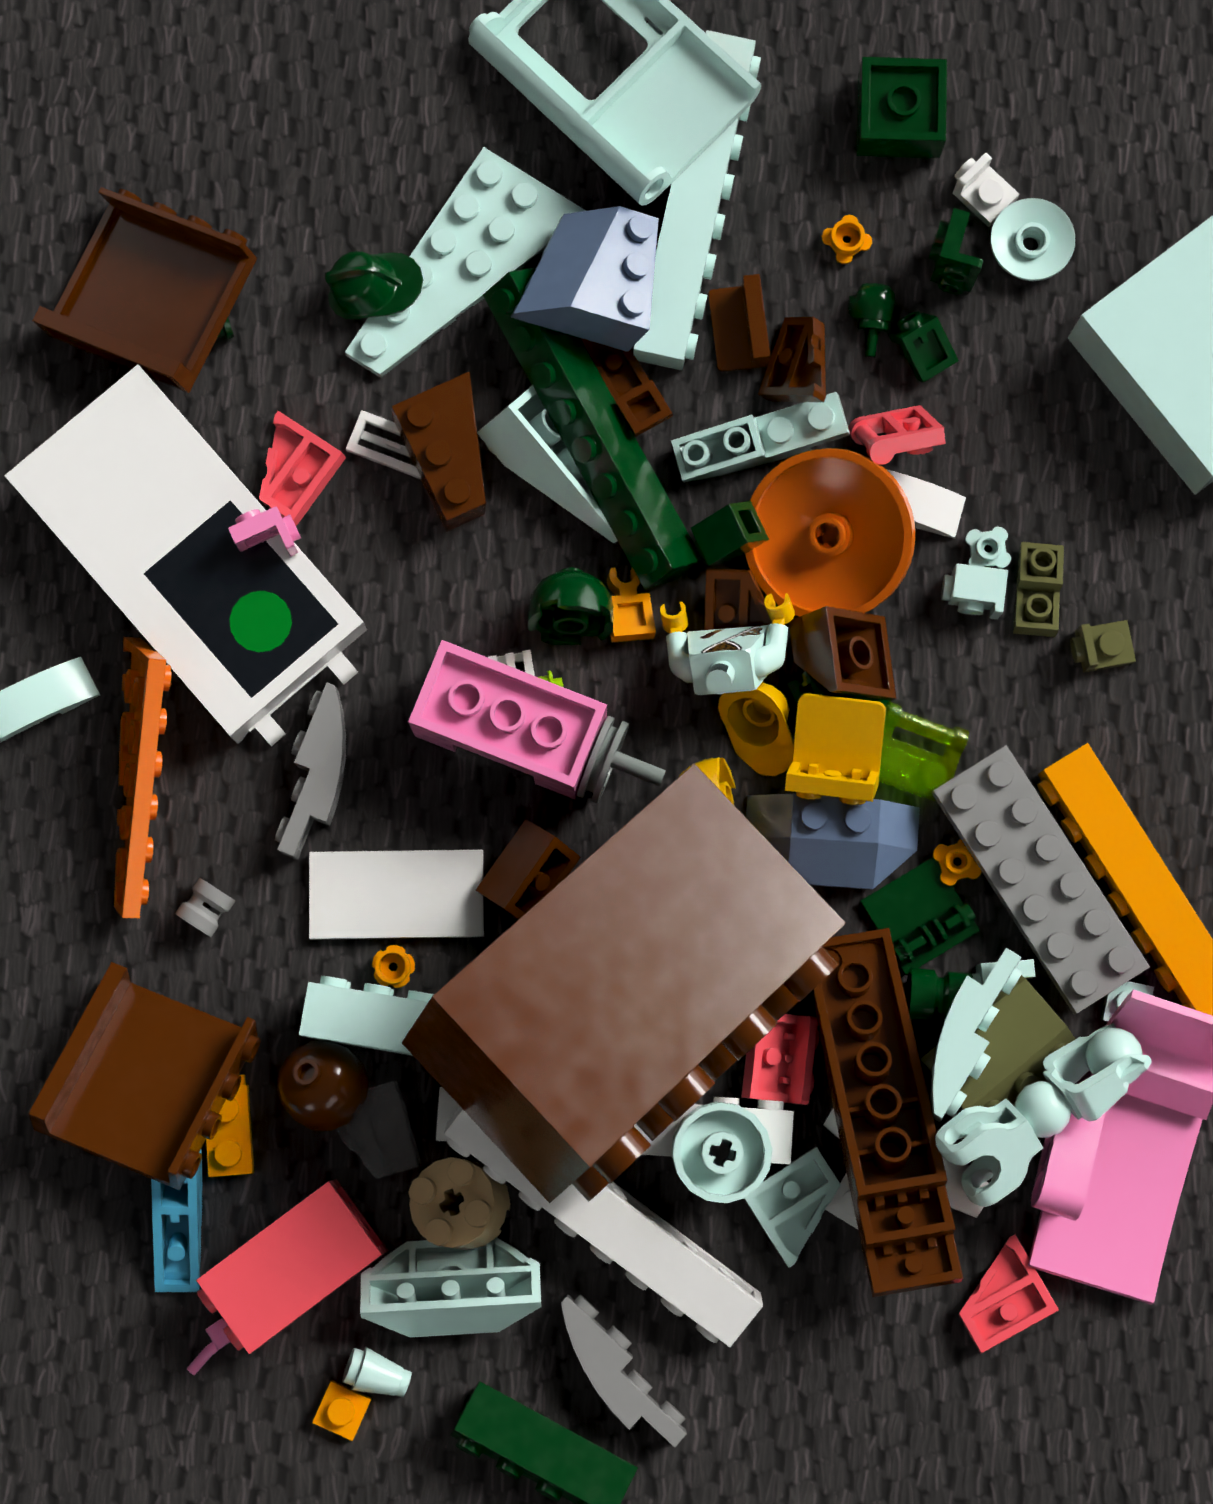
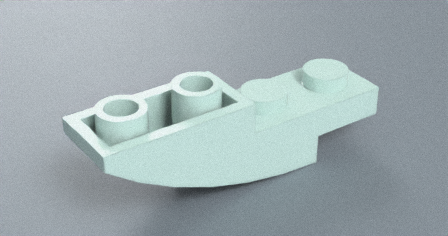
(759, 439)
(959, 1047)

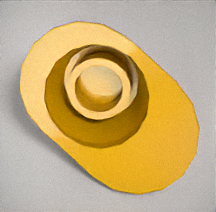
(759, 728)

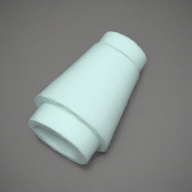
(375, 1374)

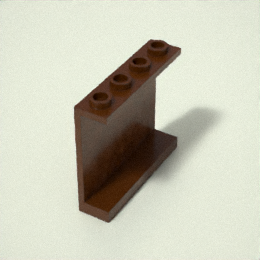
(143, 1080)

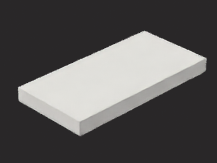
(396, 894)

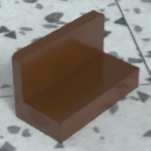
(739, 326)

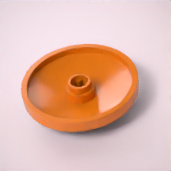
(833, 530)

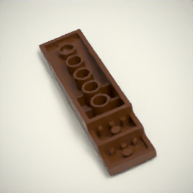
(884, 1118)

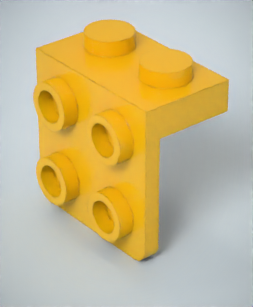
(837, 748)

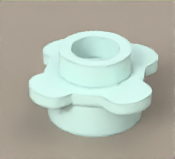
(996, 539)

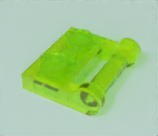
(913, 767)

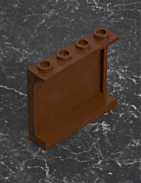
(151, 290)

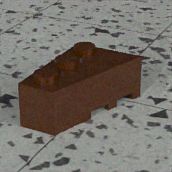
(444, 447)

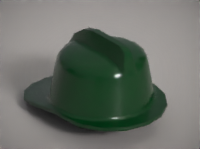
(373, 284)

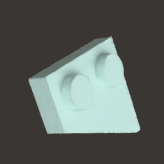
(793, 1202)

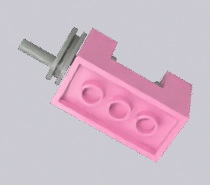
(523, 724)

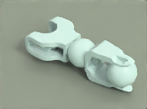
(1007, 1136)

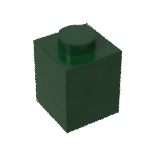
(729, 533)

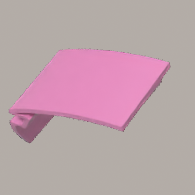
(1117, 1181)

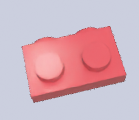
(783, 1062)

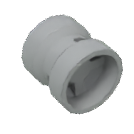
(200, 916)

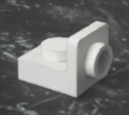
(983, 189)

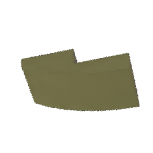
(1038, 589)

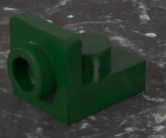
(924, 344)

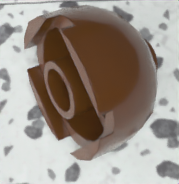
(322, 1085)

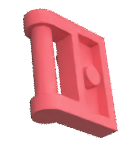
(905, 429)

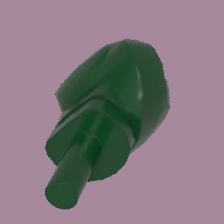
(874, 309)

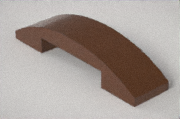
(630, 387)

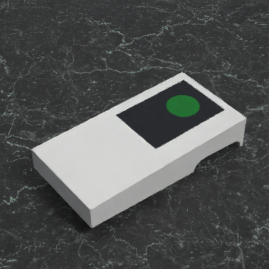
(150, 524)

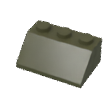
(1019, 1042)

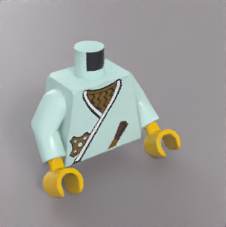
(728, 657)

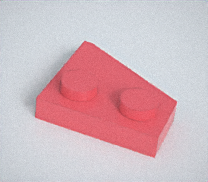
(297, 468)
(1006, 1299)

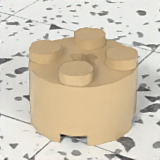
(435, 1199)

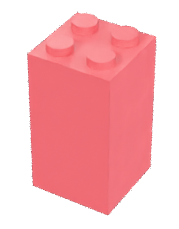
(290, 1267)

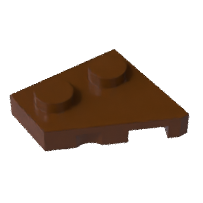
(797, 363)
(734, 600)

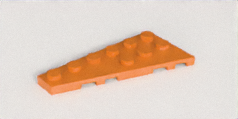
(138, 766)

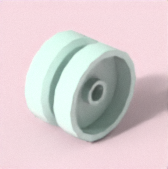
(737, 1173)

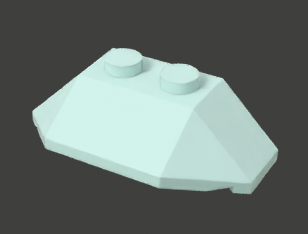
(450, 1290)

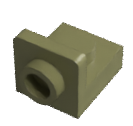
(1102, 646)

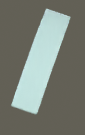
(44, 696)

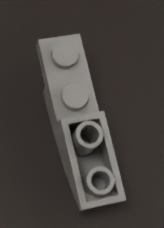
(324, 756)
(603, 1358)

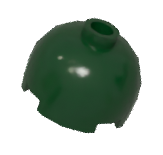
(570, 607)

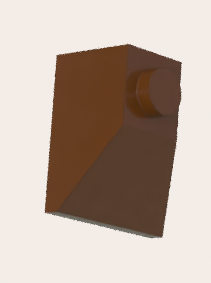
(845, 651)

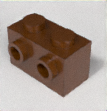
(527, 870)

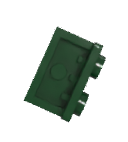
(953, 269)

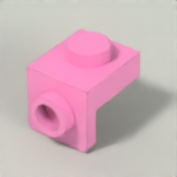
(258, 527)

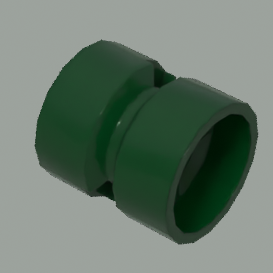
(931, 996)

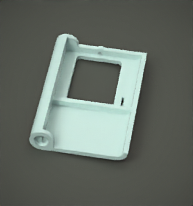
(653, 114)

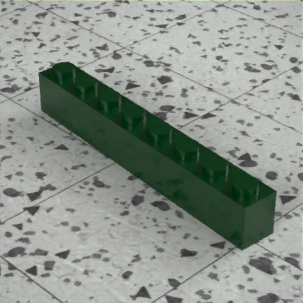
(597, 440)

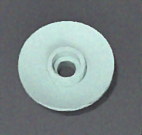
(1035, 220)

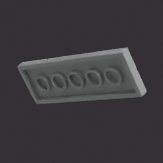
(1040, 880)

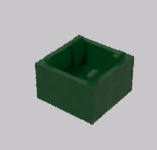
(901, 107)

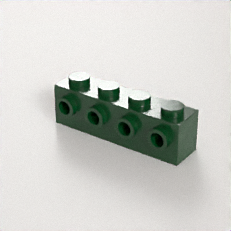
(540, 1450)

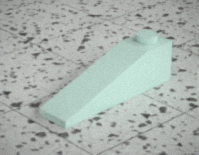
(533, 449)

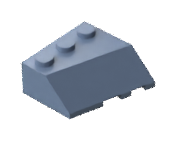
(595, 277)

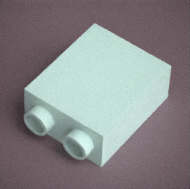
(1156, 352)

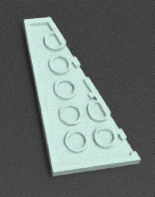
(483, 231)

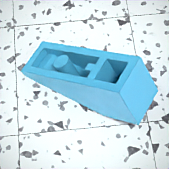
(177, 1234)

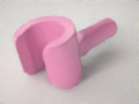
(218, 1339)

